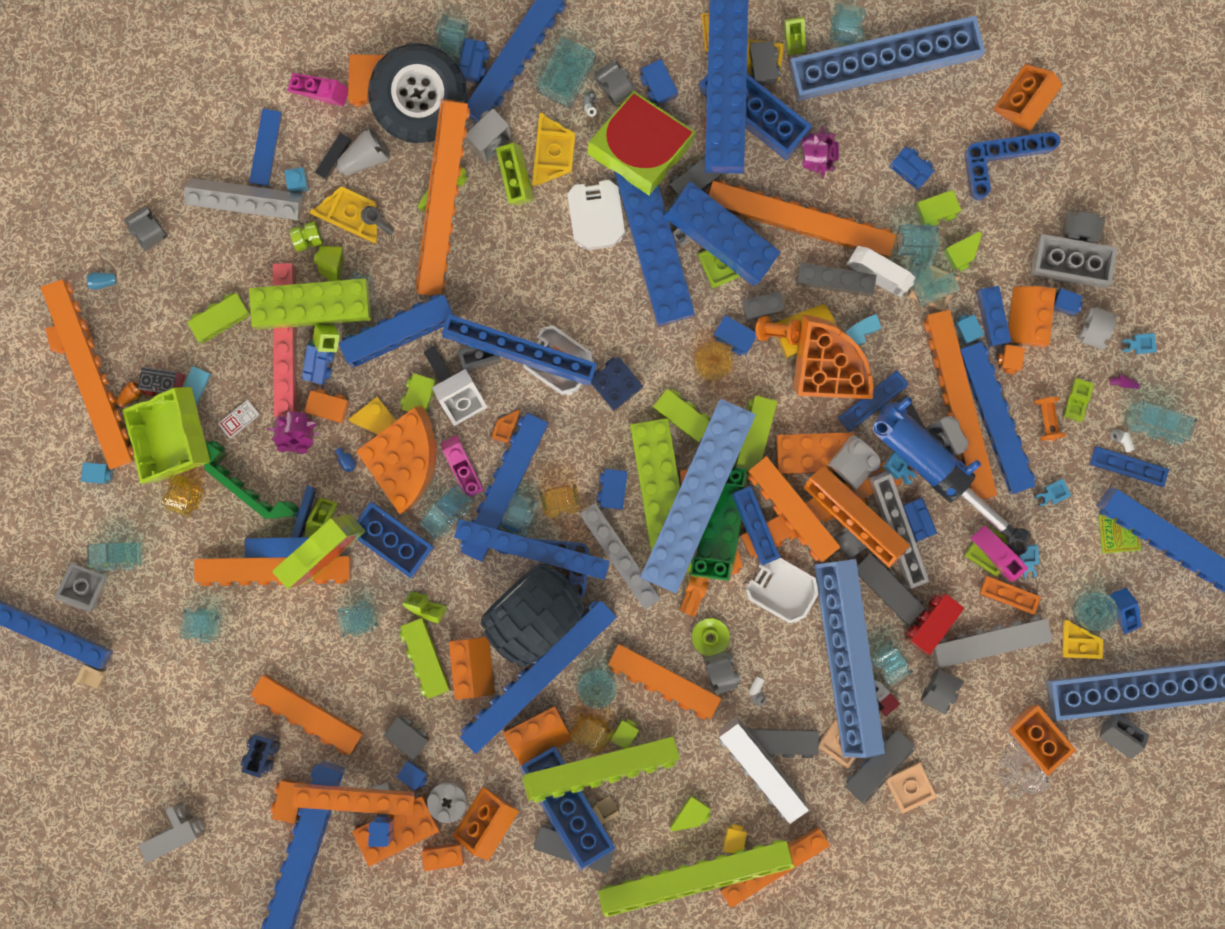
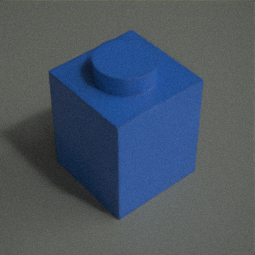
(1067, 302)
(412, 775)

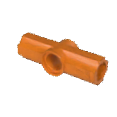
(694, 593)

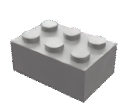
(487, 135)

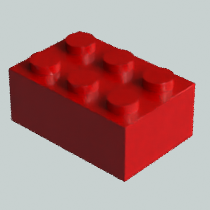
(934, 623)

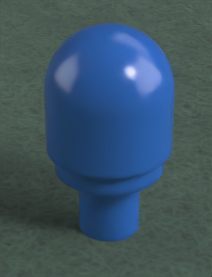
(346, 460)

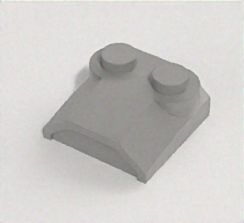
(949, 435)
(855, 461)
(81, 588)

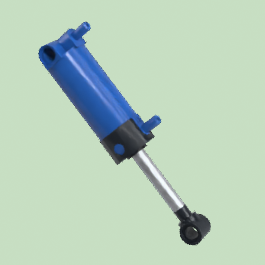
(940, 467)

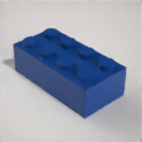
(393, 540)

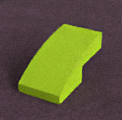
(1078, 400)
(421, 606)

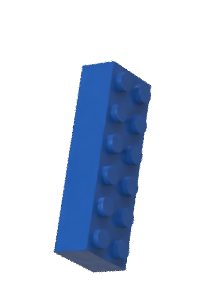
(770, 119)
(721, 234)
(395, 332)
(572, 817)

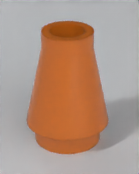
(128, 394)

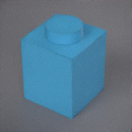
(297, 180)
(968, 329)
(96, 473)

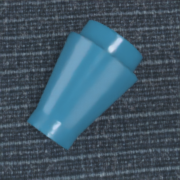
(100, 280)

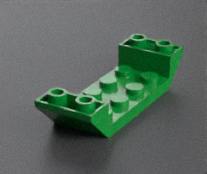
(235, 485)
(720, 539)

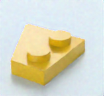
(373, 417)
(1080, 643)

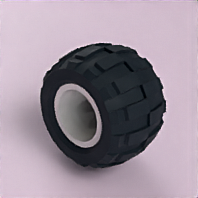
(391, 76)
(532, 615)

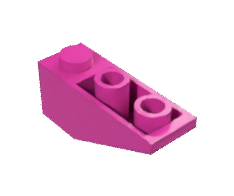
(319, 88)
(461, 466)
(999, 554)

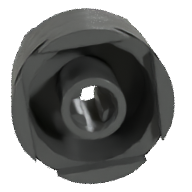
(614, 81)
(1084, 226)
(145, 227)
(849, 543)
(721, 673)
(941, 691)

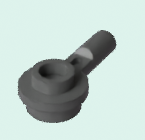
(371, 216)

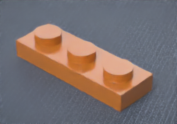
(1010, 595)

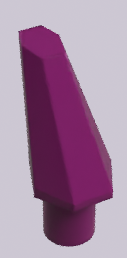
(1123, 381)

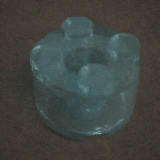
(846, 24)
(451, 35)
(520, 514)
(1105, 611)
(357, 620)
(200, 624)
(892, 663)
(588, 696)

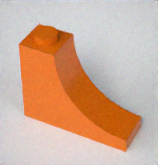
(359, 75)

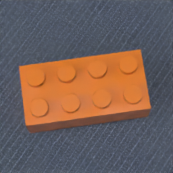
(807, 451)
(407, 832)

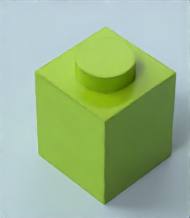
(326, 338)
(625, 733)

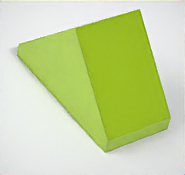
(794, 35)

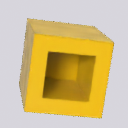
(734, 838)

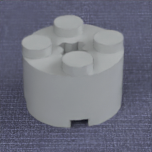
(1098, 328)
(443, 812)

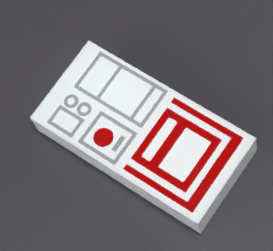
(239, 419)

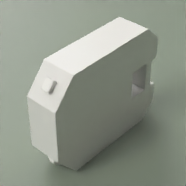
(596, 221)
(889, 275)
(554, 337)
(787, 593)

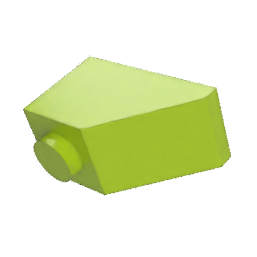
(963, 252)
(330, 262)
(320, 515)
(691, 815)

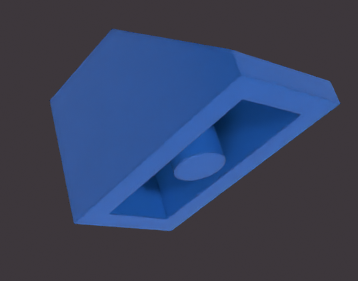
(1127, 610)

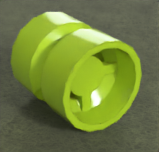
(305, 236)

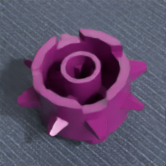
(820, 152)
(293, 432)

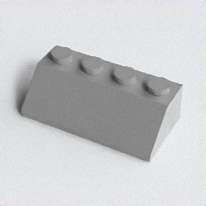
(1074, 261)

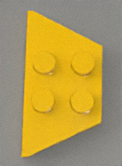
(553, 151)
(344, 211)

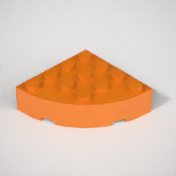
(830, 362)
(403, 458)

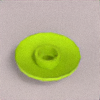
(720, 640)

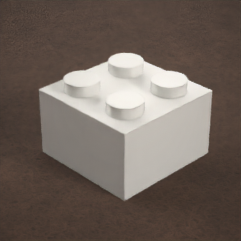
(459, 397)

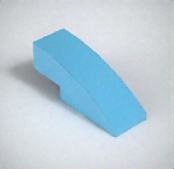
(864, 328)

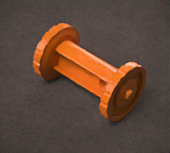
(765, 329)
(1050, 418)

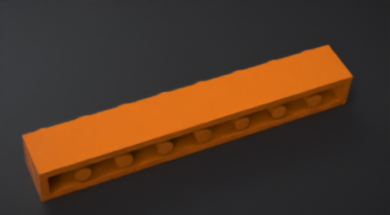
(260, 569)

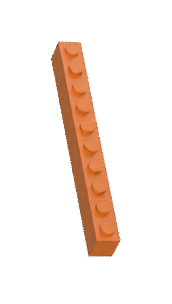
(441, 197)
(802, 220)
(88, 373)
(958, 397)
(780, 531)

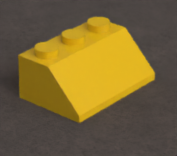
(819, 311)

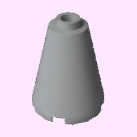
(363, 154)

